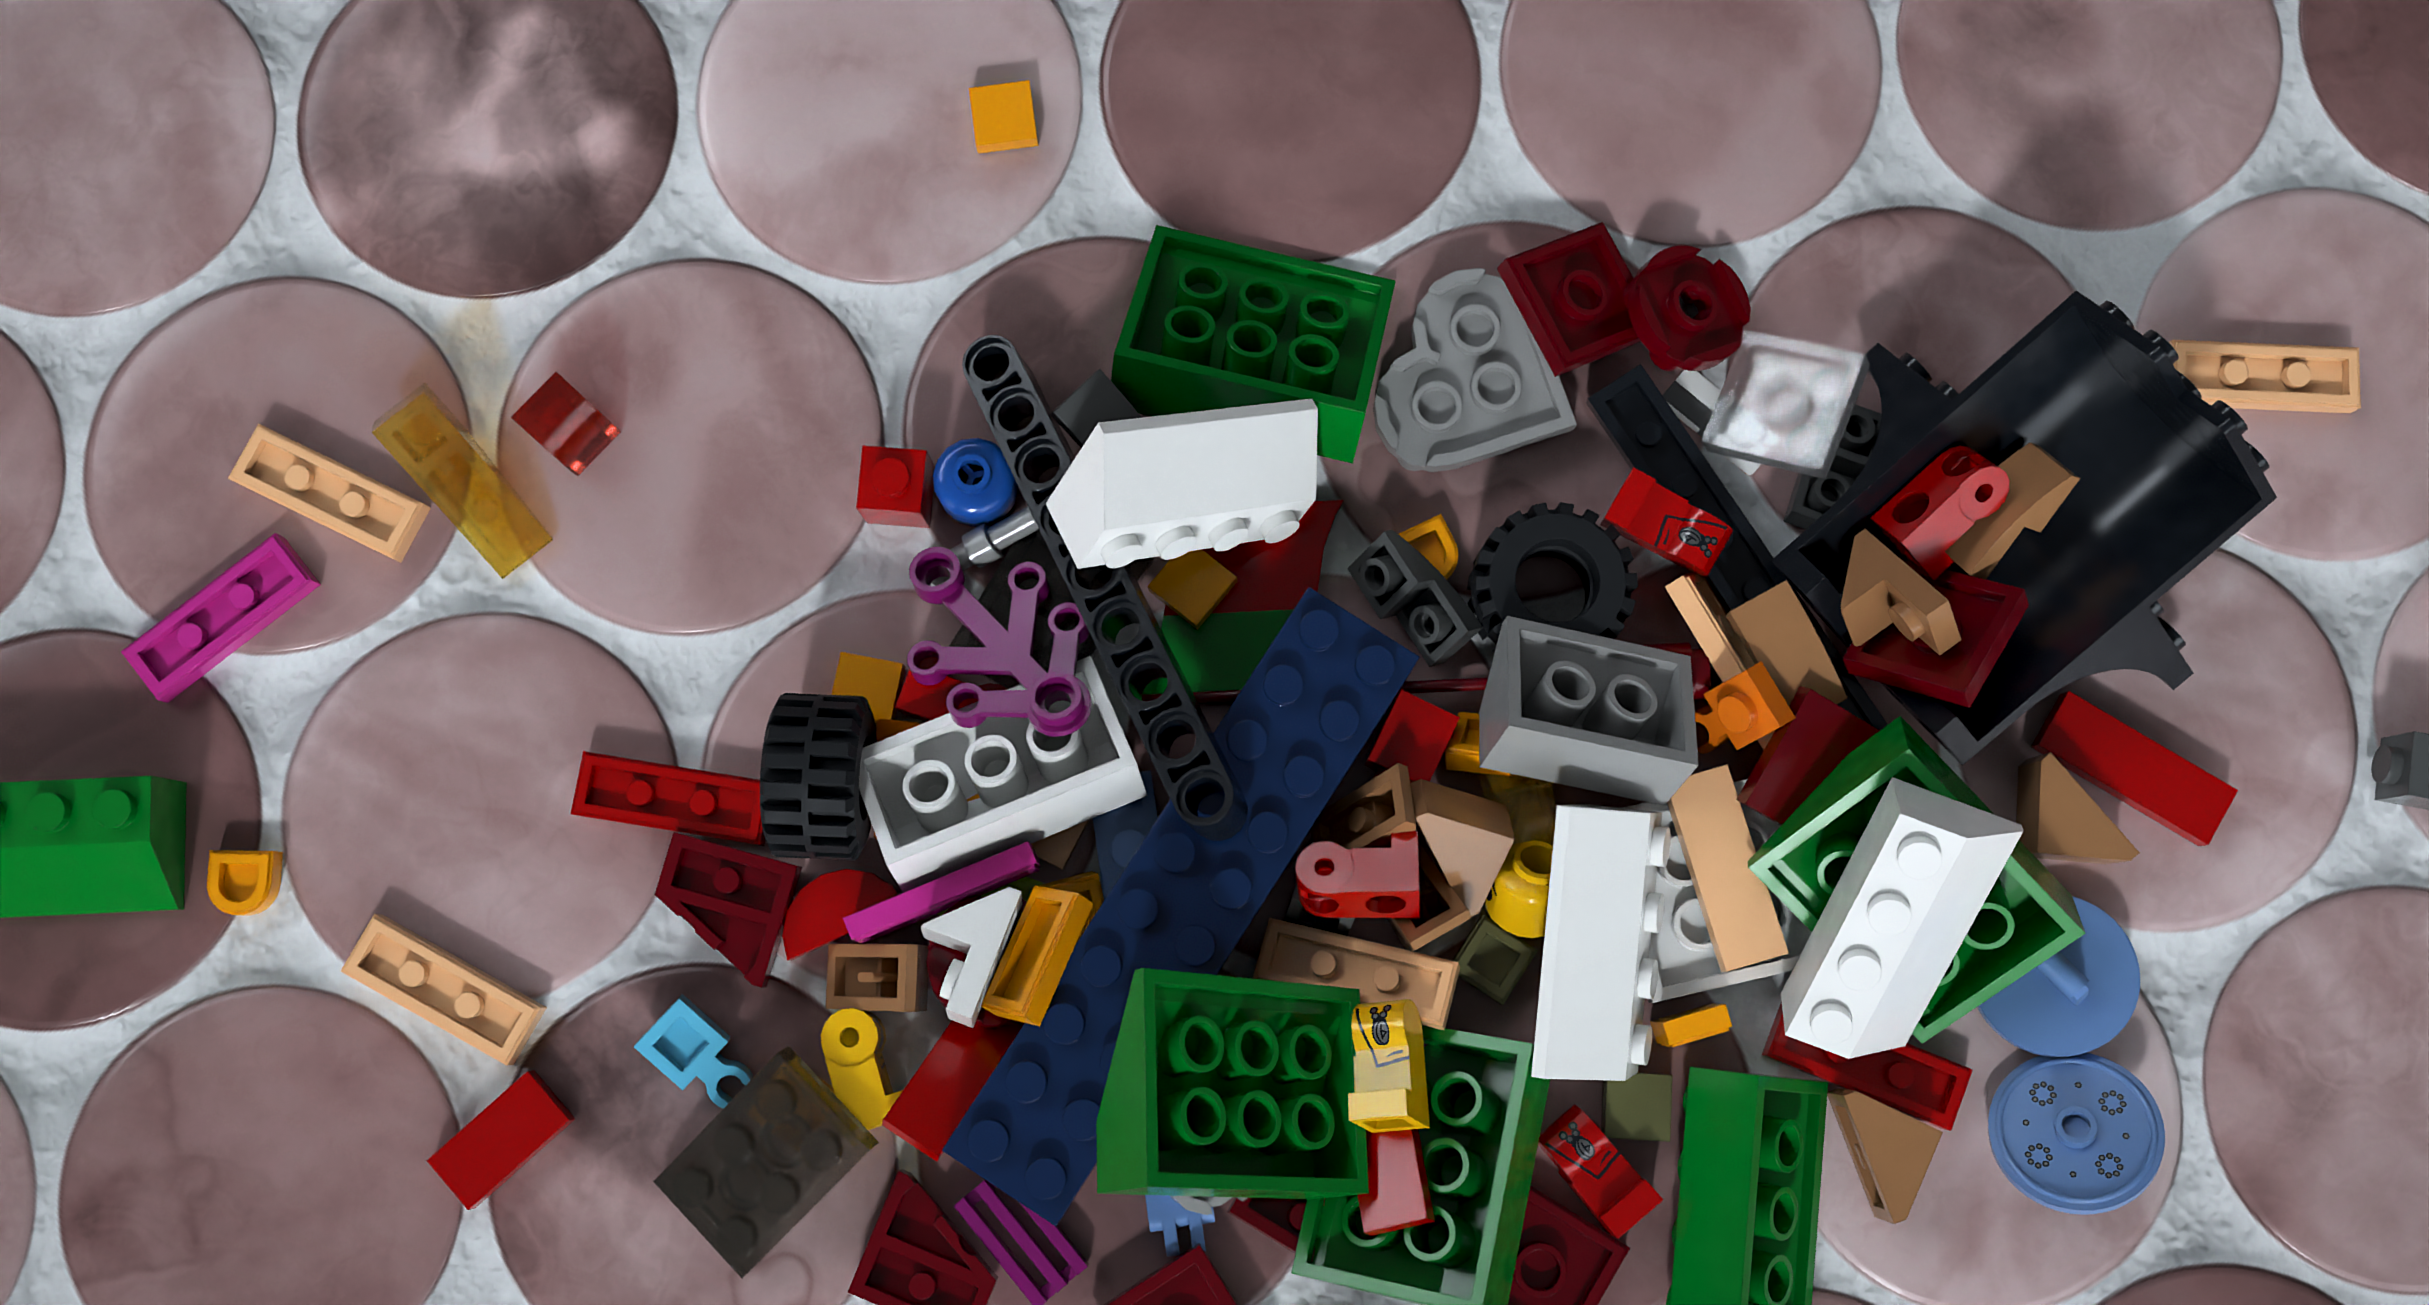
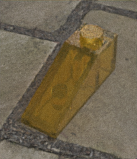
(461, 479)

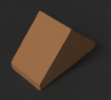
(2063, 819)
(1466, 837)
(1438, 904)
(877, 977)
(1887, 1151)

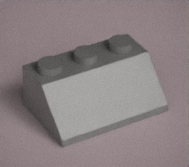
(1588, 712)

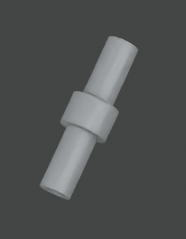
(988, 542)

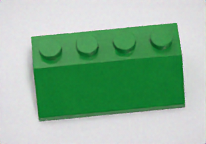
(92, 846)
(1748, 1189)

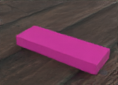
(220, 618)
(942, 893)

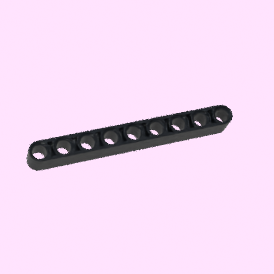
(1112, 606)

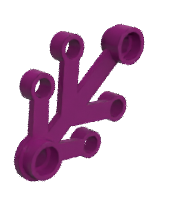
(1003, 650)

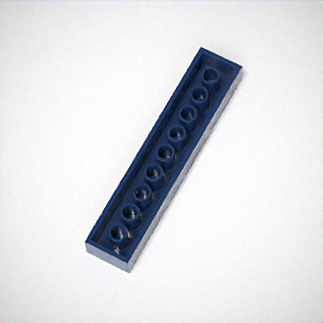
(1184, 897)

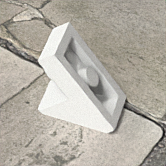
(982, 934)

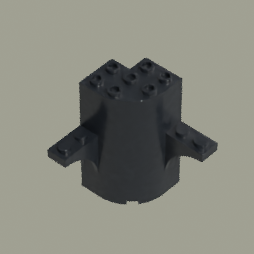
(2153, 500)

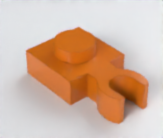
(1743, 709)

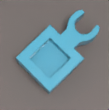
(688, 1045)

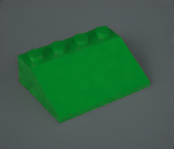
(1251, 328)
(2017, 927)
(1231, 1091)
(1479, 1180)

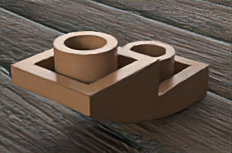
(2034, 495)
(1783, 638)

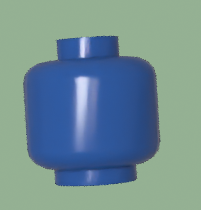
(972, 502)

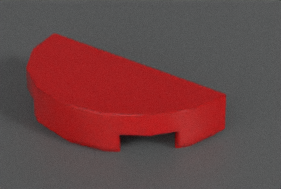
(821, 905)

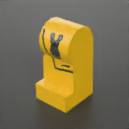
(856, 1066)
(1388, 1068)

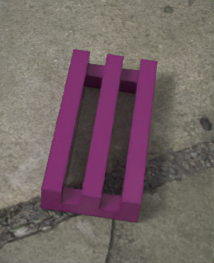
(1006, 1258)

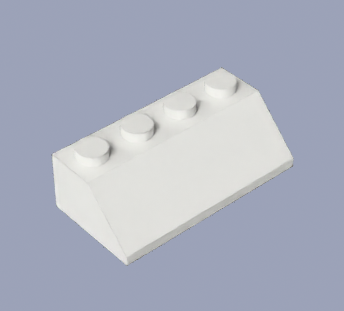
(1188, 483)
(1025, 783)
(1895, 921)
(1599, 943)

